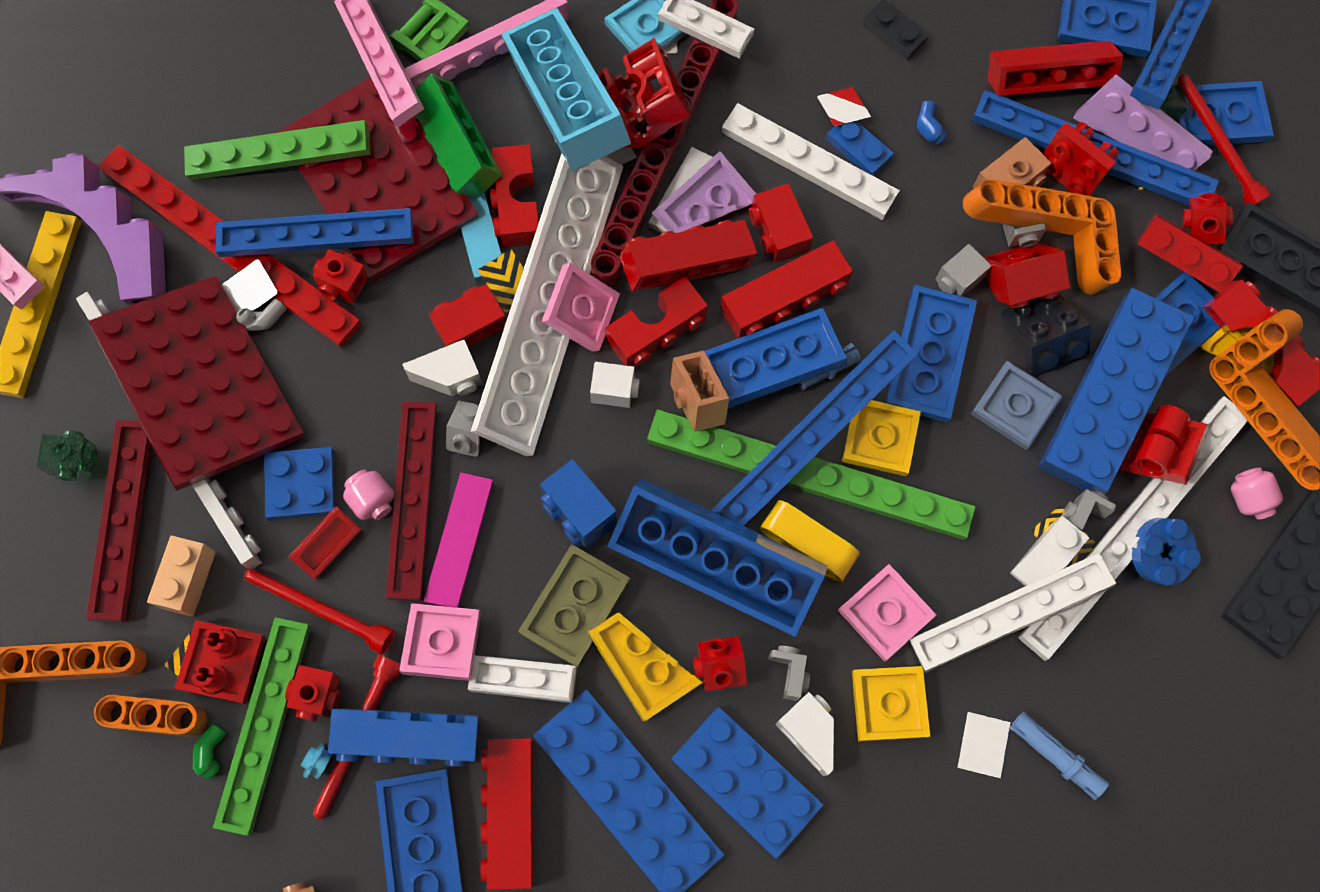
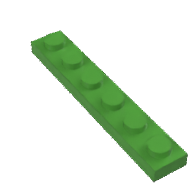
(277, 150)
(261, 728)

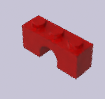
(516, 219)
(1189, 253)
(637, 341)

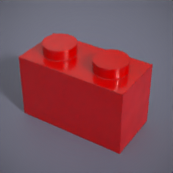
(781, 223)
(469, 317)

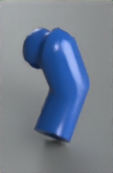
(928, 125)

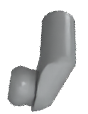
(261, 320)

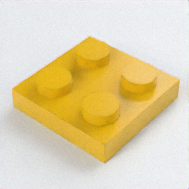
(882, 438)
(890, 703)

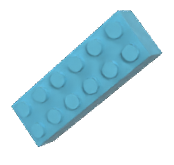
(566, 89)

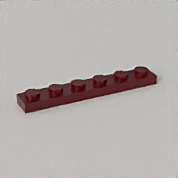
(411, 501)
(119, 523)

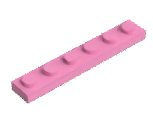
(479, 47)
(380, 60)

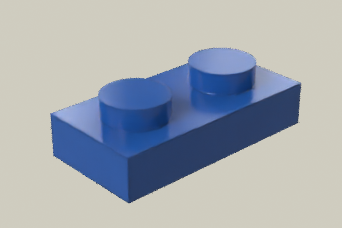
(860, 147)

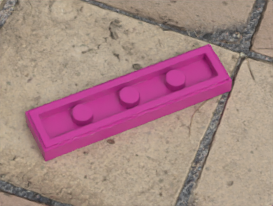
(459, 541)

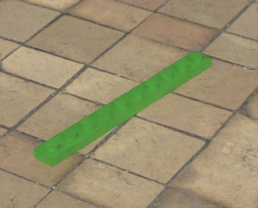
(817, 476)

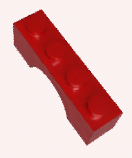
(1292, 368)

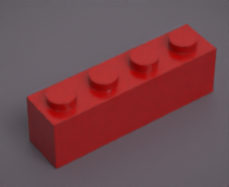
(1053, 67)
(687, 253)
(786, 290)
(509, 814)

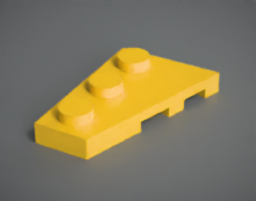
(642, 669)

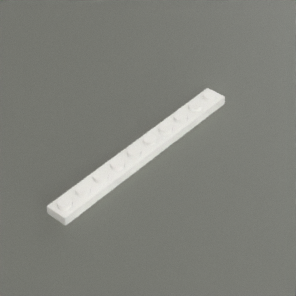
(209, 492)
(1116, 546)

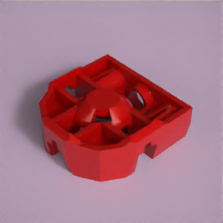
(659, 108)

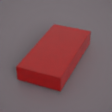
(324, 543)

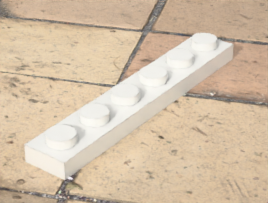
(810, 161)
(1012, 612)

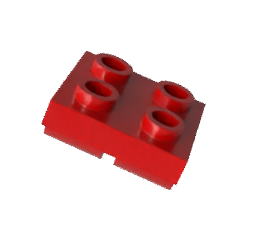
(1166, 445)

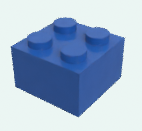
(579, 505)

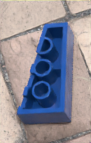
(403, 735)

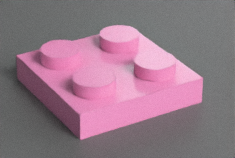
(580, 307)
(886, 612)
(440, 642)

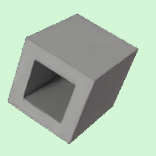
(962, 272)

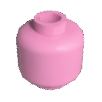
(1257, 493)
(368, 495)

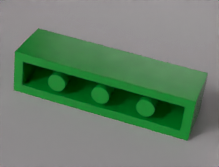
(455, 138)

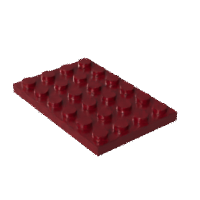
(395, 176)
(196, 381)

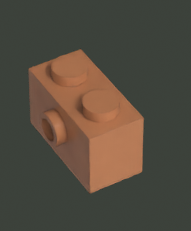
(1018, 165)
(699, 391)

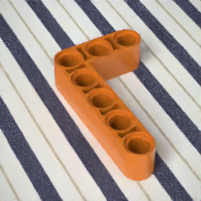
(1085, 217)
(1269, 397)
(71, 664)

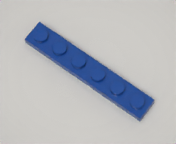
(1169, 52)
(314, 232)

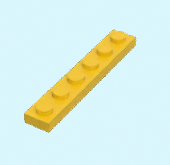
(28, 326)

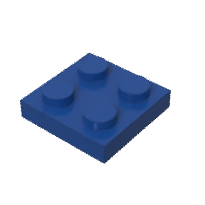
(299, 483)

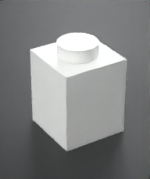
(613, 385)

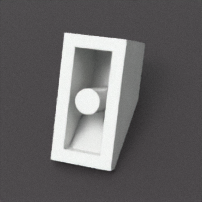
(446, 370)
(1050, 552)
(811, 731)

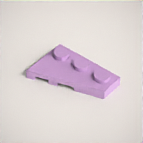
(705, 196)

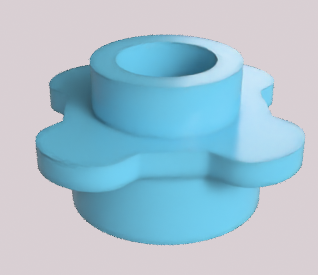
(315, 761)

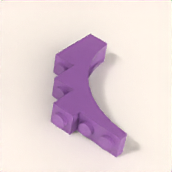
(133, 244)

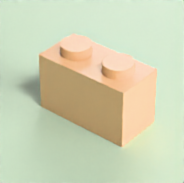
(181, 576)

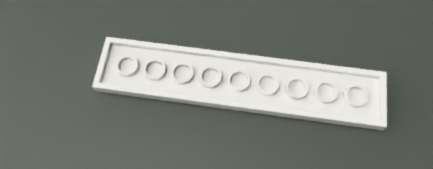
(529, 349)

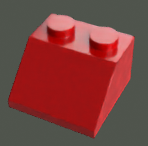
(1027, 274)

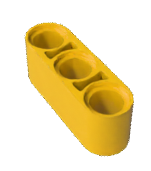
(806, 536)

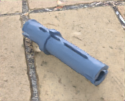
(1064, 760)

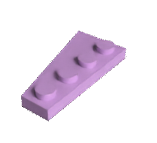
(1141, 125)

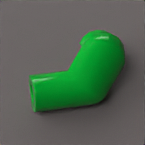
(203, 752)

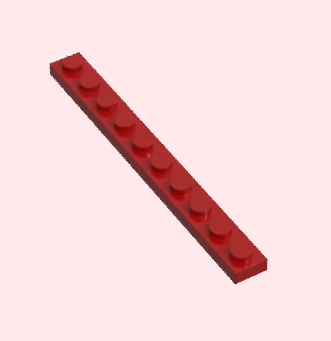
(200, 226)

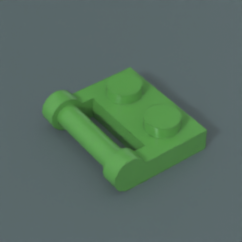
(437, 35)

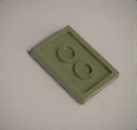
(572, 604)

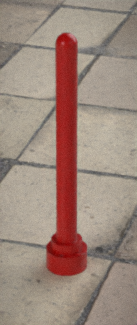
(1252, 191)
(377, 637)
(385, 672)

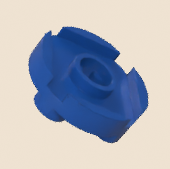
(1181, 555)

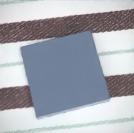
(1016, 405)

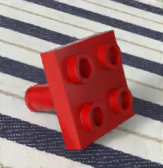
(1077, 161)
(220, 662)

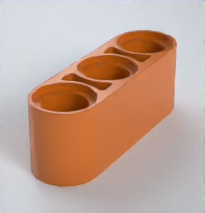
(135, 711)

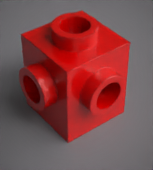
(1208, 218)
(339, 276)
(720, 663)
(311, 681)

